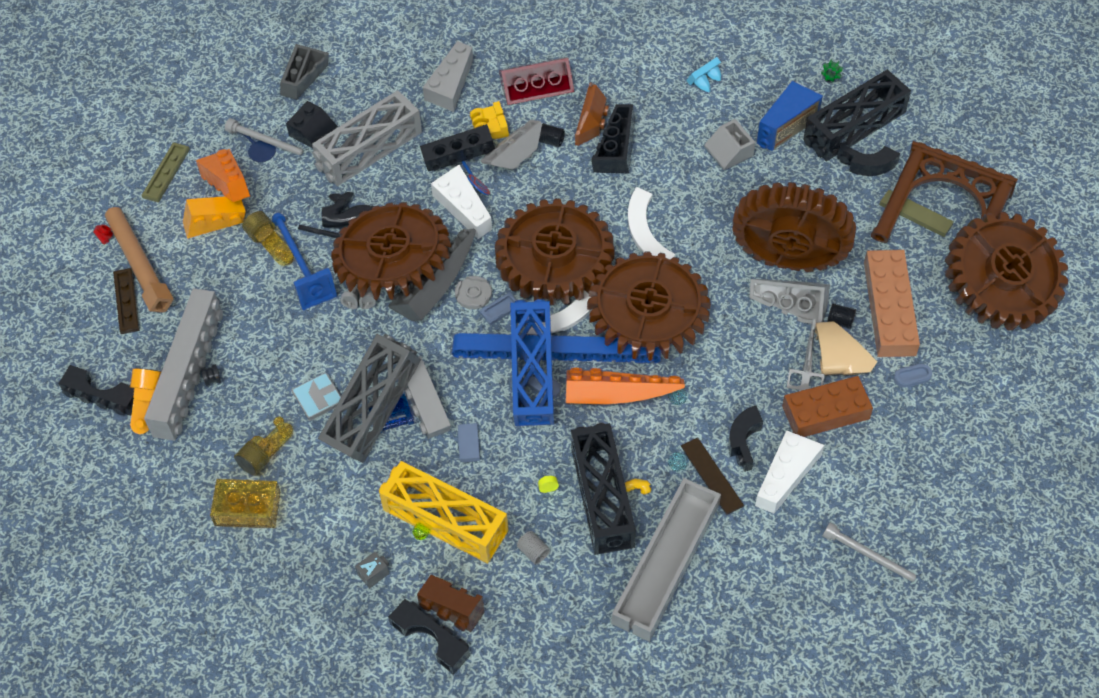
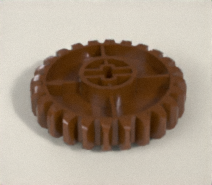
(794, 227)
(553, 250)
(1006, 271)

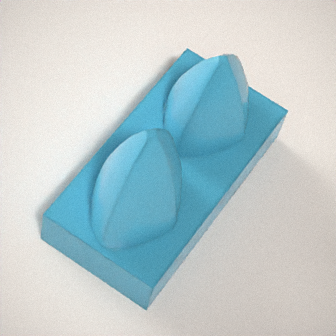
(699, 76)

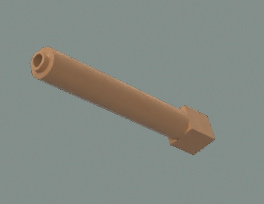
(155, 294)

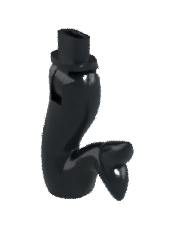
(334, 217)

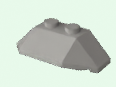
(515, 147)

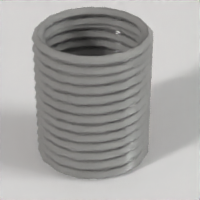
(533, 547)

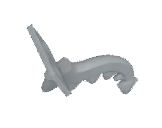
(807, 367)

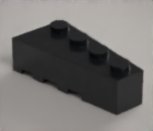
(615, 148)

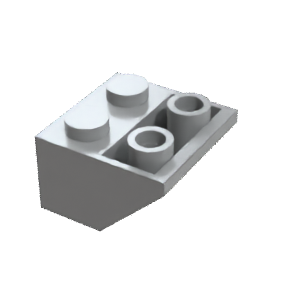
(730, 145)

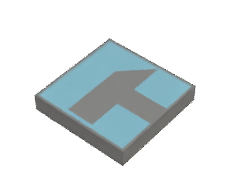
(317, 396)

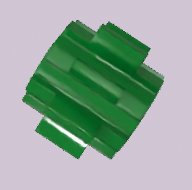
(828, 73)

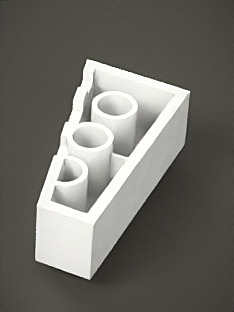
(462, 201)
(790, 465)

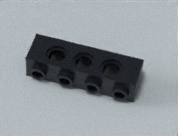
(457, 148)

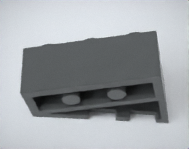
(302, 70)

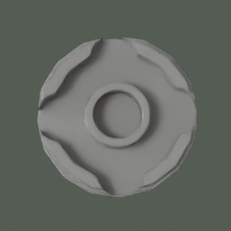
(473, 298)

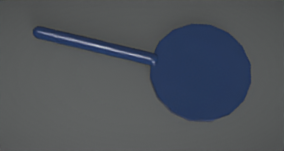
(260, 151)

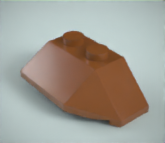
(592, 115)

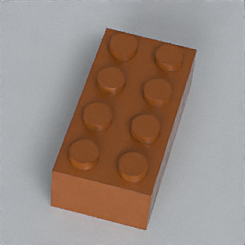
(827, 407)

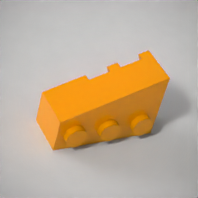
(211, 214)

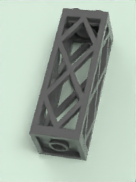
(358, 391)

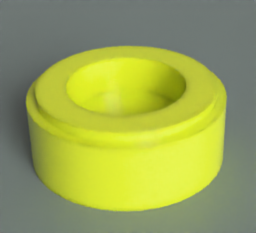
(548, 484)

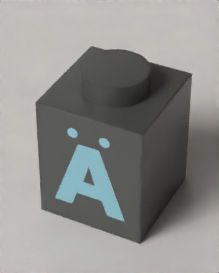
(372, 569)

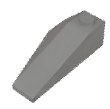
(800, 299)

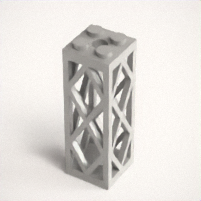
(405, 118)

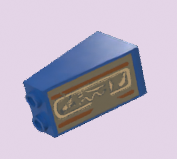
(787, 115)

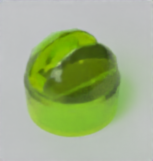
(420, 532)

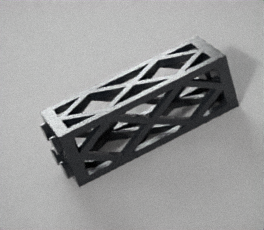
(889, 89)
(617, 536)

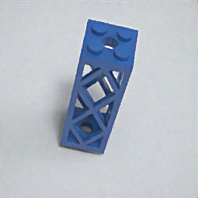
(531, 313)

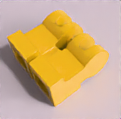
(493, 117)

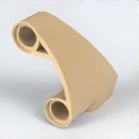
(841, 351)

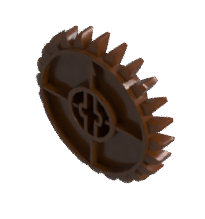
(390, 248)
(649, 304)

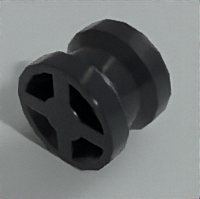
(211, 374)

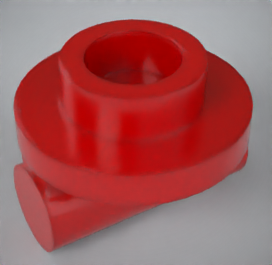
(103, 233)

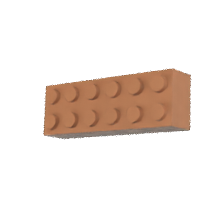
(891, 303)

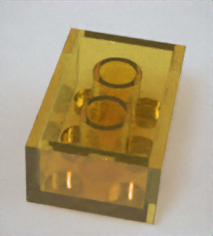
(245, 503)

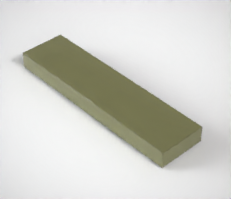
(165, 172)
(922, 216)

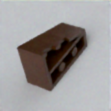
(451, 603)

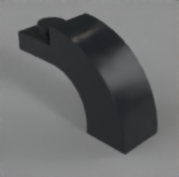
(868, 164)
(743, 426)

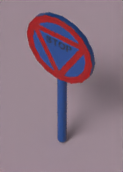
(475, 181)

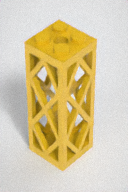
(396, 500)

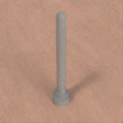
(232, 126)
(833, 533)

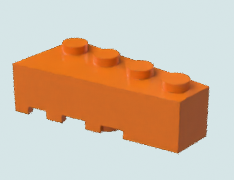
(224, 173)

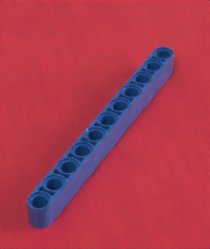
(563, 348)

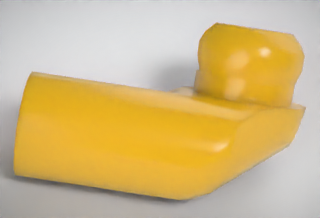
(640, 484)

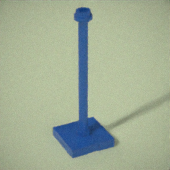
(312, 288)

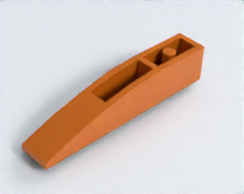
(616, 387)

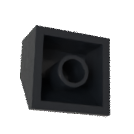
(310, 124)

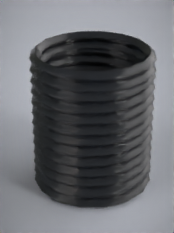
(551, 135)
(841, 315)

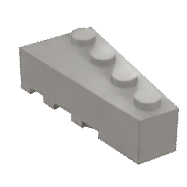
(449, 78)
(426, 403)

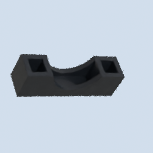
(78, 383)
(410, 619)

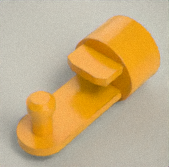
(144, 383)

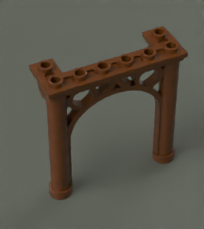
(921, 155)

